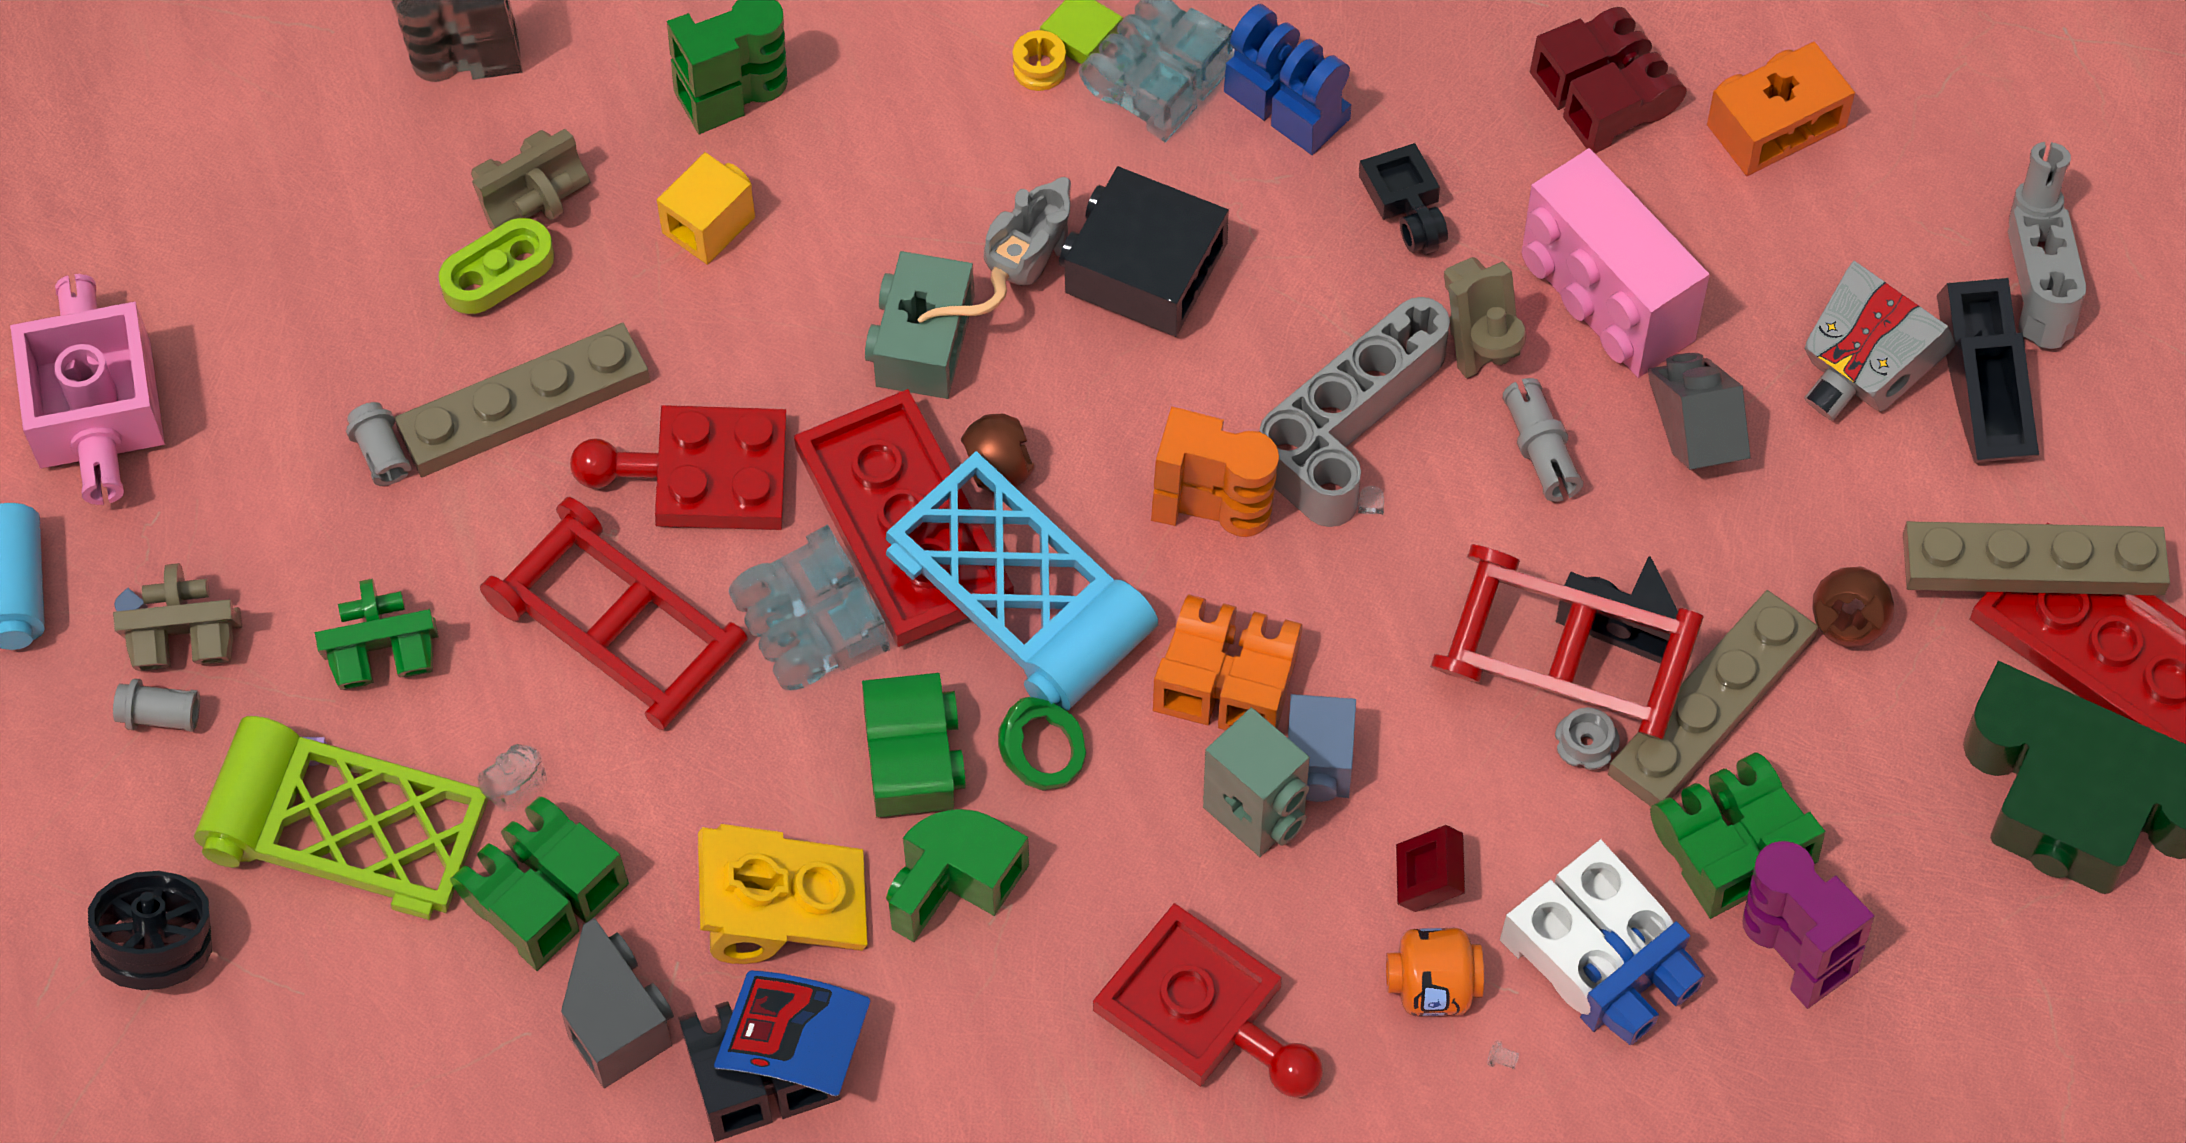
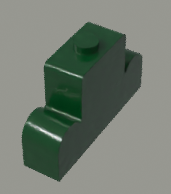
(2080, 782)

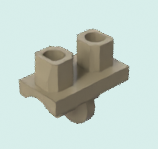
(532, 180)
(1483, 315)
(207, 622)

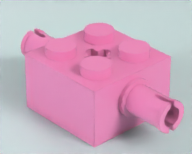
(87, 387)

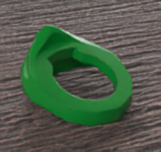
(1011, 739)

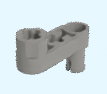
(2053, 281)

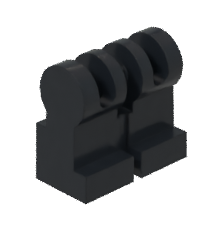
(739, 1099)

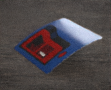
(793, 1030)

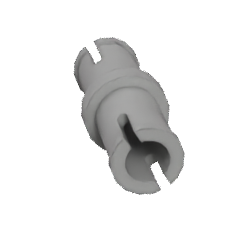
(1542, 440)

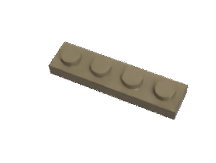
(522, 399)
(2035, 558)
(1715, 699)

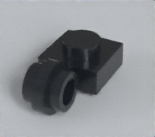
(1404, 184)

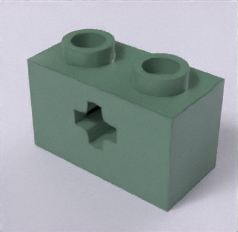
(912, 352)
(1256, 783)

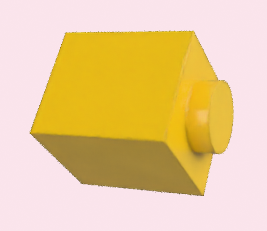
(706, 207)

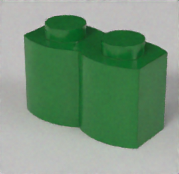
(910, 744)

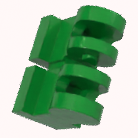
(728, 61)
(1722, 858)
(537, 908)

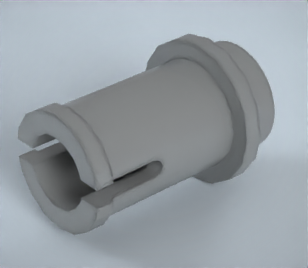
(373, 432)
(155, 706)

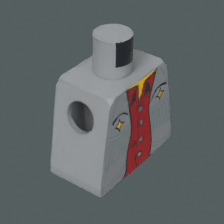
(1871, 344)

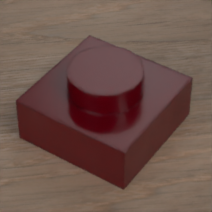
(1430, 868)

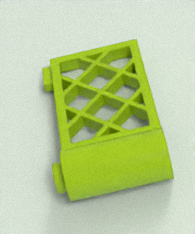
(256, 801)

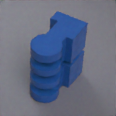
(1286, 79)

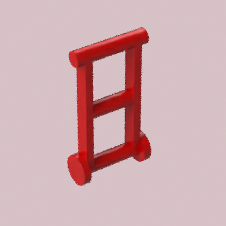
(580, 526)
(1500, 567)

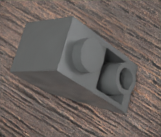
(1700, 411)
(609, 1011)

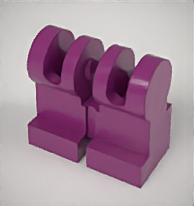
(1806, 920)

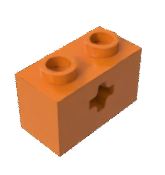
(1780, 107)

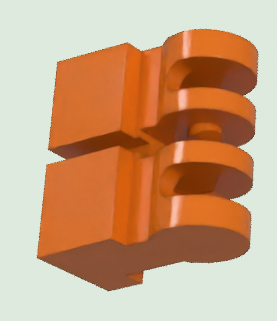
(1214, 474)
(1201, 672)

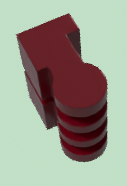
(1604, 77)

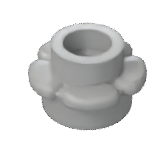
(1592, 724)

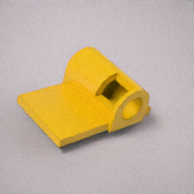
(777, 892)

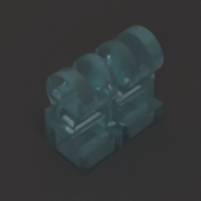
(1159, 64)
(840, 617)

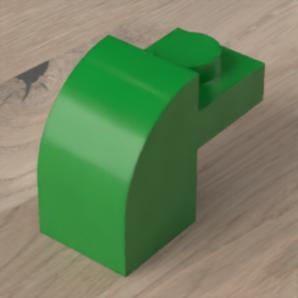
(956, 854)

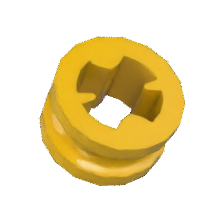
(1039, 44)

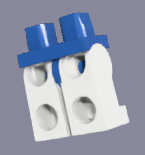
(1603, 943)

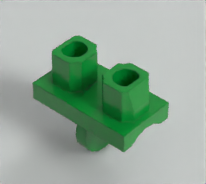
(349, 645)

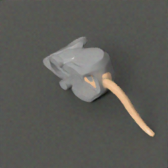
(1020, 243)

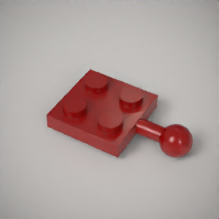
(710, 467)
(1196, 997)

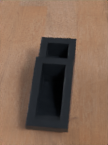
(1989, 370)

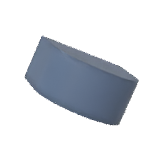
(128, 601)

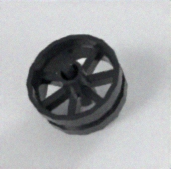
(142, 905)

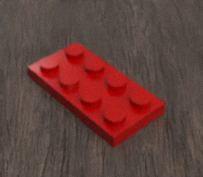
(869, 476)
(2102, 647)

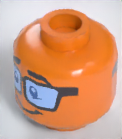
(1436, 971)

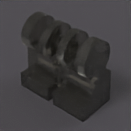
(459, 37)

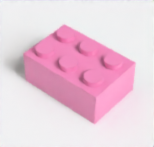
(1613, 263)

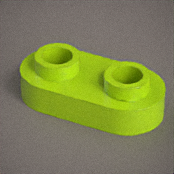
(493, 265)

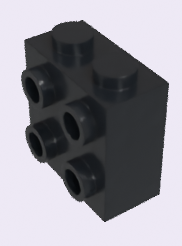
(1144, 250)

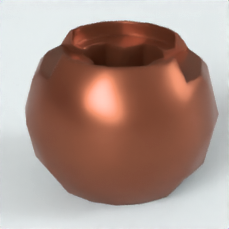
(999, 442)
(1862, 625)

